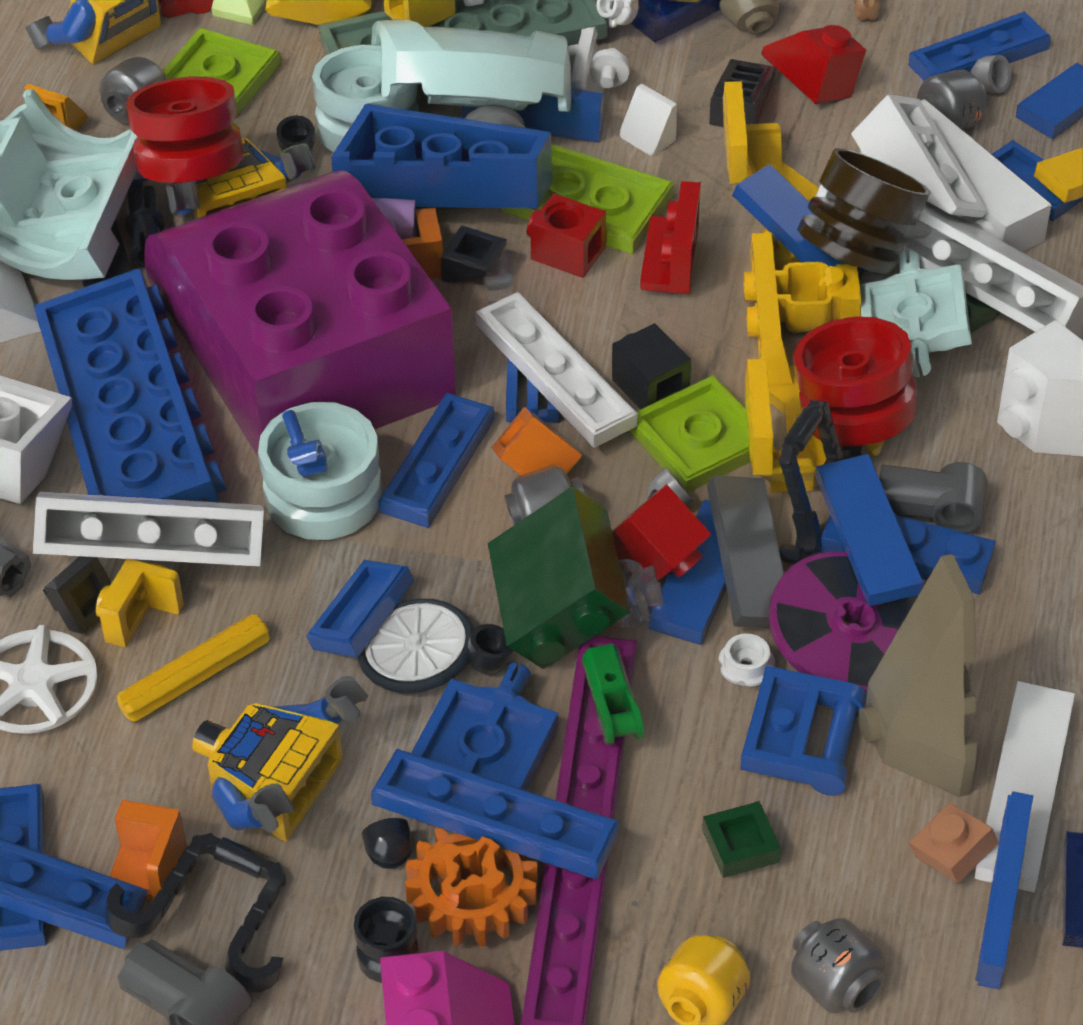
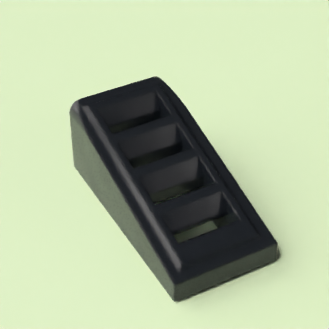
(756, 86)

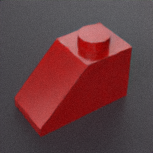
(819, 62)
(661, 535)

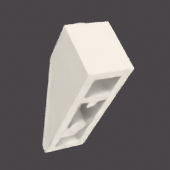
(908, 139)

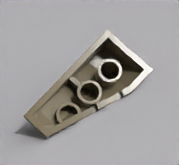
(924, 687)

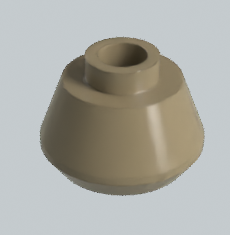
(750, 15)

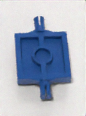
(489, 730)

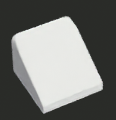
(650, 121)

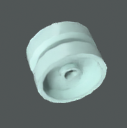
(345, 84)
(329, 501)

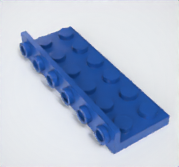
(127, 394)

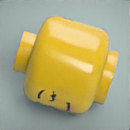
(705, 979)

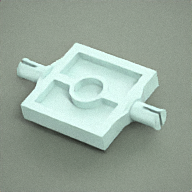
(924, 304)

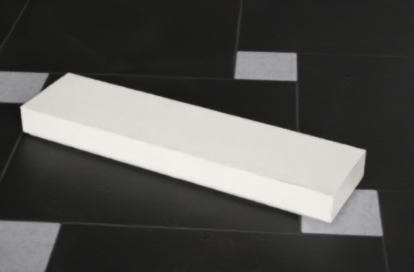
(556, 369)
(1032, 767)

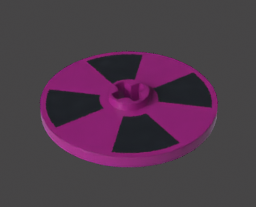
(809, 618)

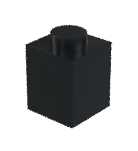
(649, 366)

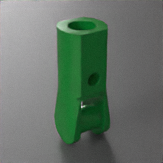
(612, 693)

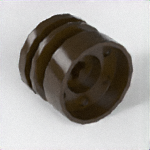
(859, 221)

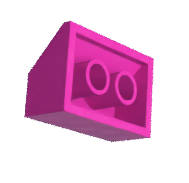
(442, 991)

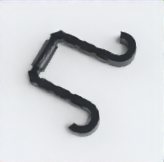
(805, 520)
(234, 855)

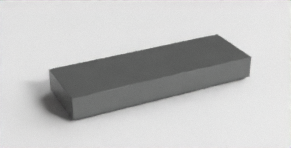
(746, 546)

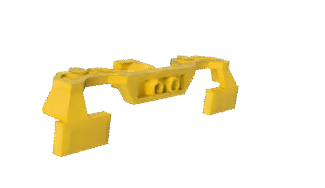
(782, 292)

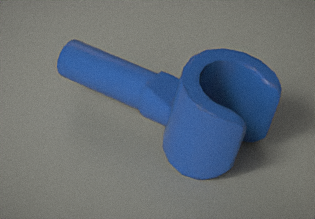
(308, 456)

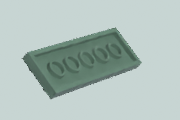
(506, 16)

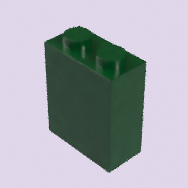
(558, 578)

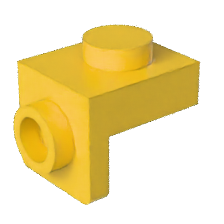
(130, 596)

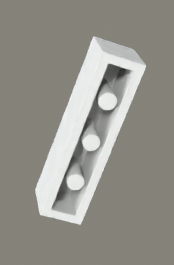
(1014, 209)
(148, 529)

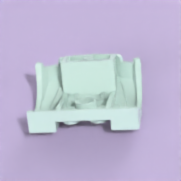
(473, 65)
(60, 194)

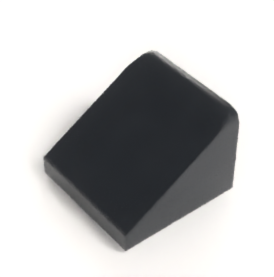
(470, 255)

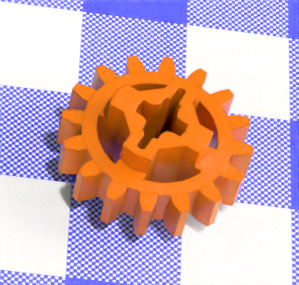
(471, 886)

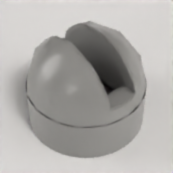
(993, 73)
(666, 477)

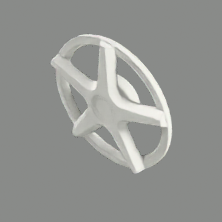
(36, 680)

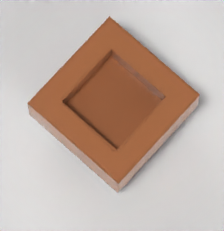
(953, 842)

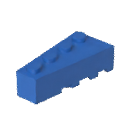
(445, 159)

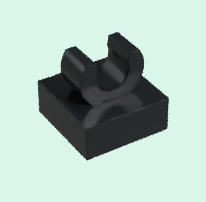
(76, 592)

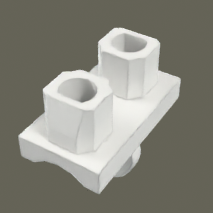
(596, 69)

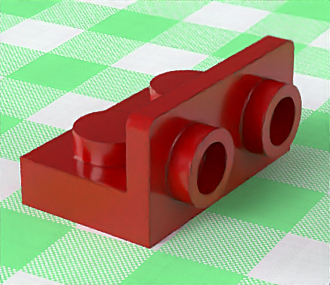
(672, 244)

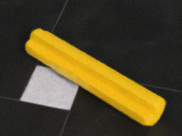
(192, 667)

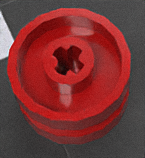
(185, 129)
(863, 374)

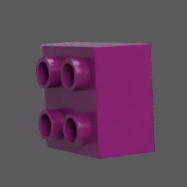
(306, 305)

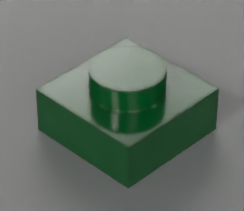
(741, 839)

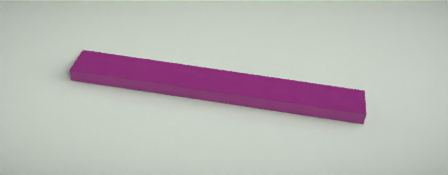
(571, 902)

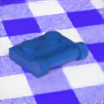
(784, 723)

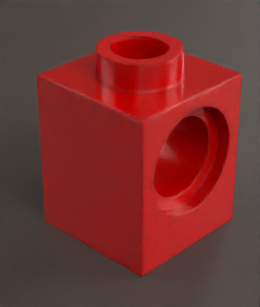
(567, 235)

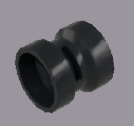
(383, 930)

